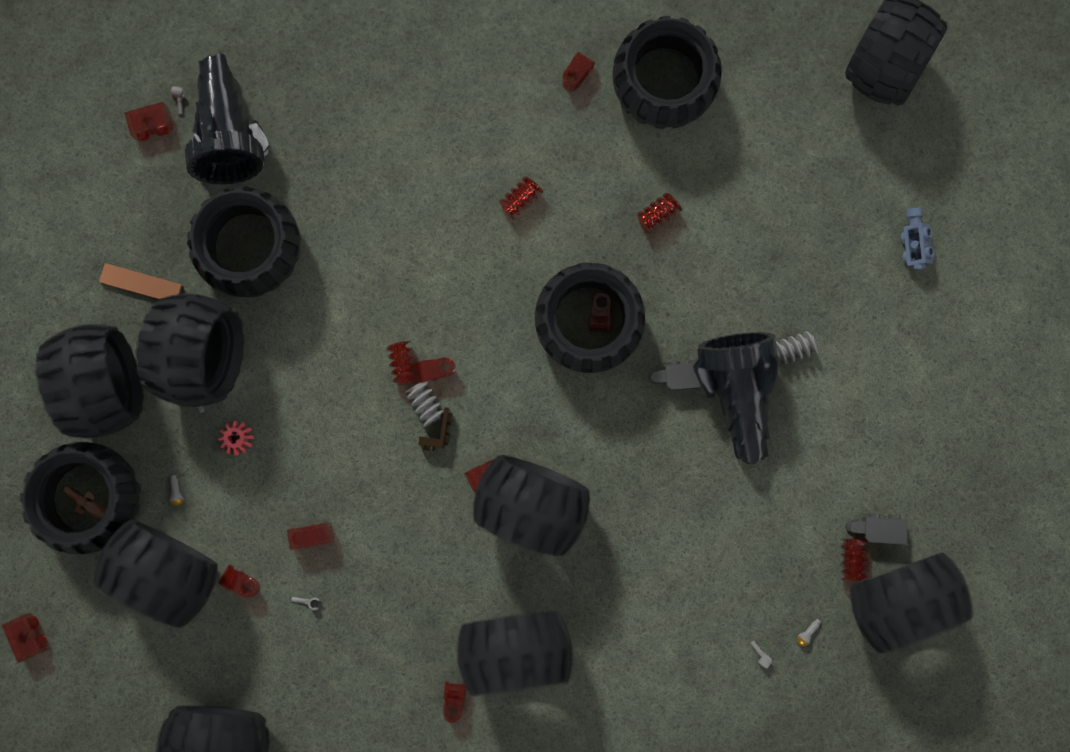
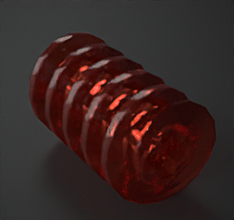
(520, 196)
(658, 211)
(401, 363)
(854, 560)

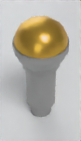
(176, 498)
(805, 638)

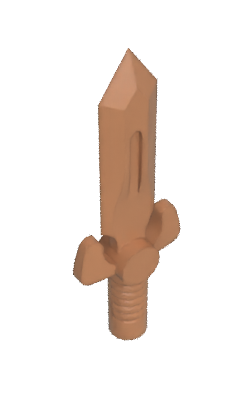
(91, 507)

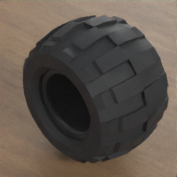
(895, 50)
(213, 730)

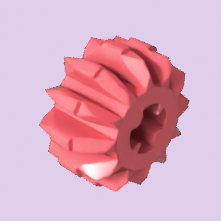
(240, 443)

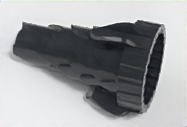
(223, 142)
(743, 375)

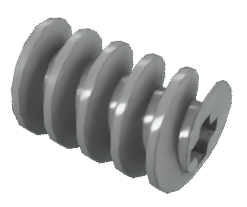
(796, 346)
(425, 403)

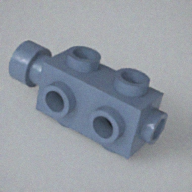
(917, 241)

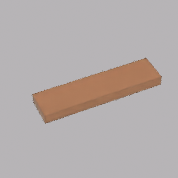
(138, 282)

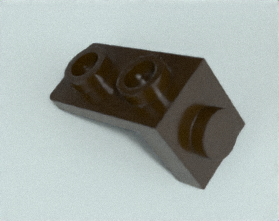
(429, 443)

